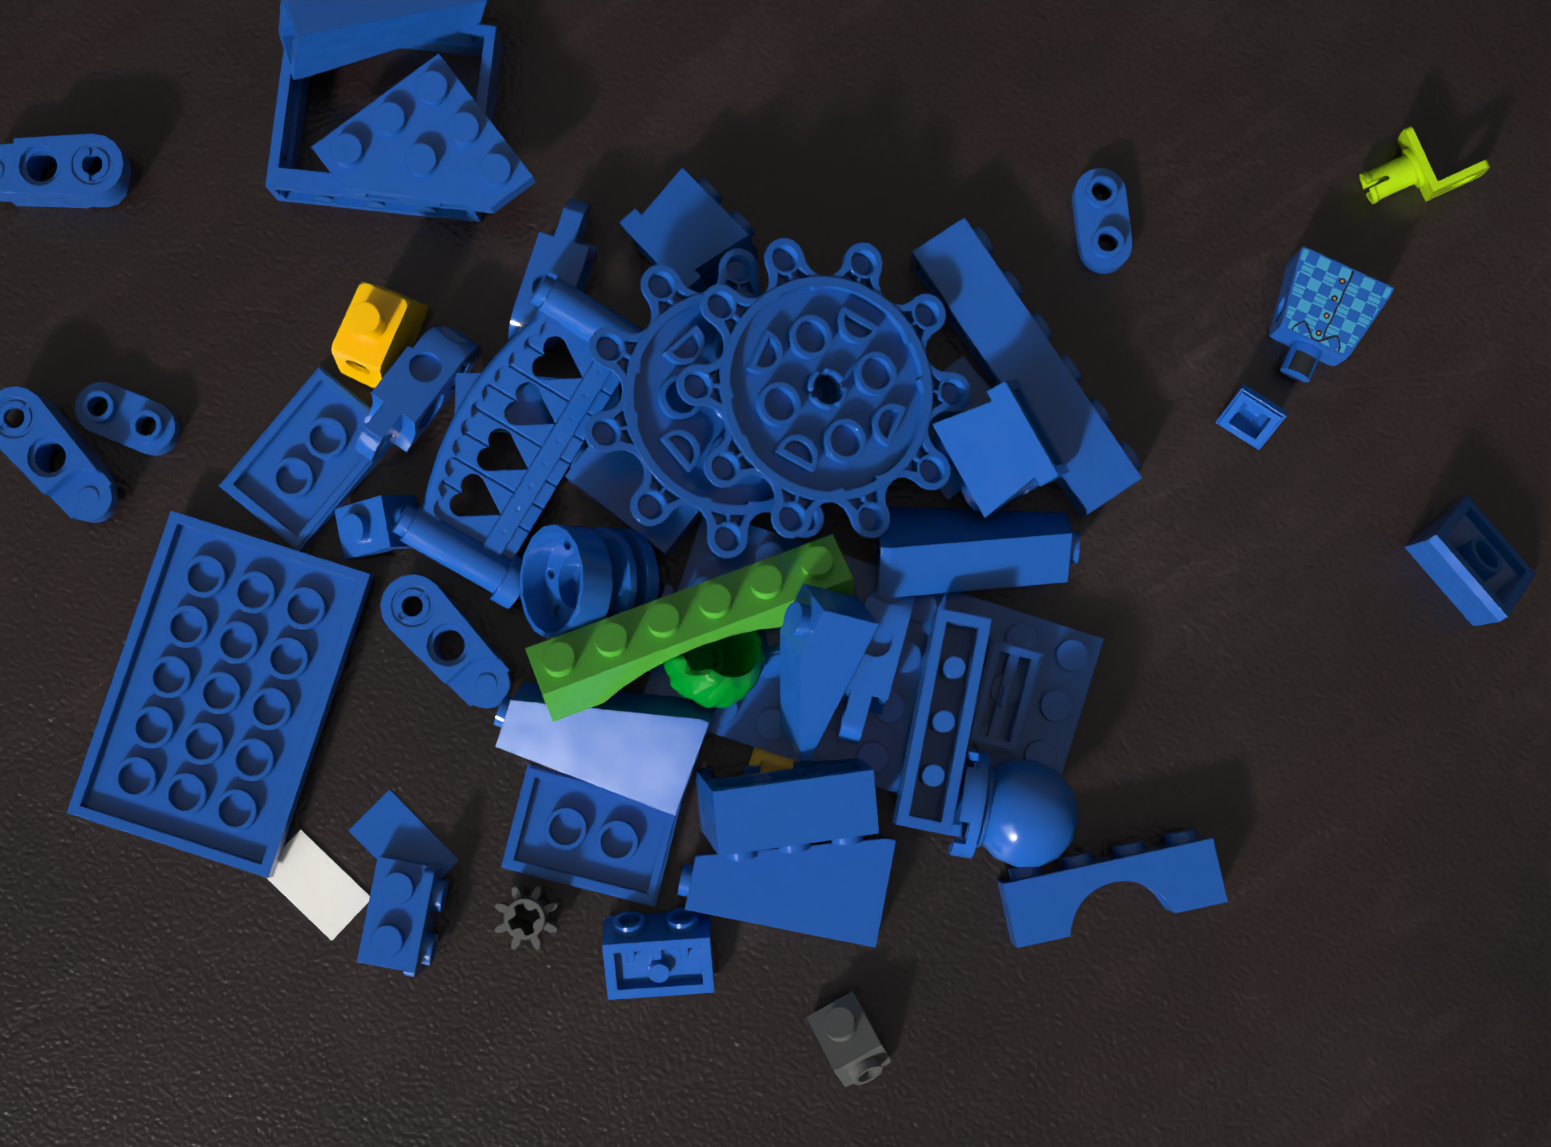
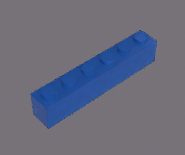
(1015, 345)

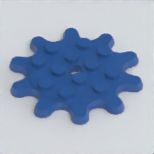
(881, 376)
(662, 427)

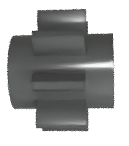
(523, 931)

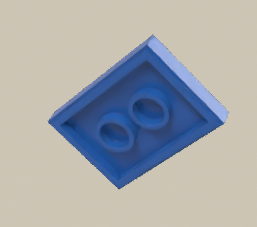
(304, 461)
(588, 837)

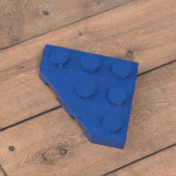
(425, 147)

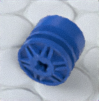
(584, 576)

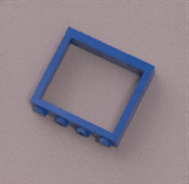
(321, 188)

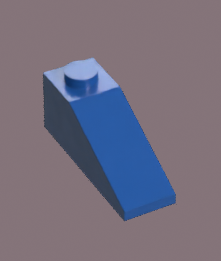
(819, 653)

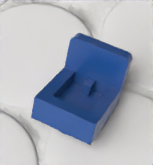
(368, 525)

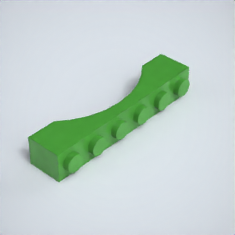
(603, 657)

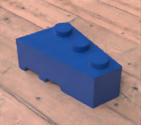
(787, 807)

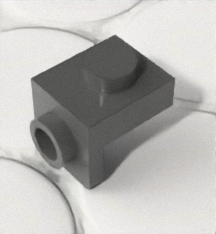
(849, 1041)

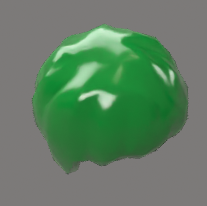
(719, 670)

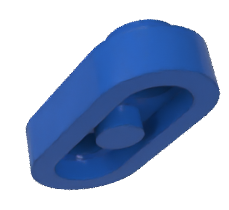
(1101, 218)
(125, 418)

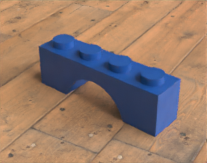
(1044, 902)

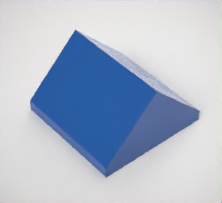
(1472, 563)

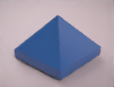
(1251, 417)

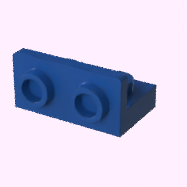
(402, 915)
(657, 954)

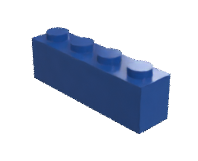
(942, 721)

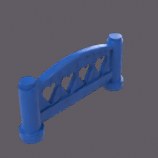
(487, 544)

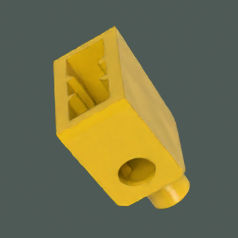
(376, 332)

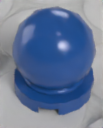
(1016, 811)

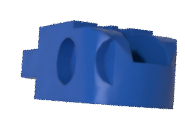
(72, 184)
(556, 255)
(415, 390)
(83, 483)
(877, 668)
(479, 672)

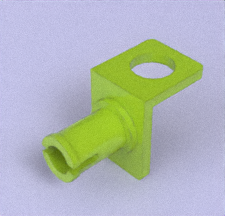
(1414, 169)

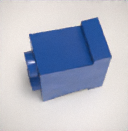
(688, 231)
(999, 449)

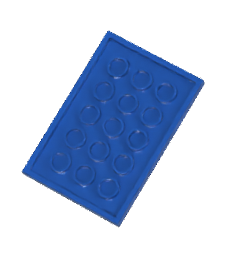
(220, 694)

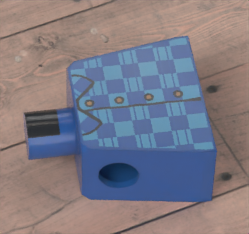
(1323, 312)

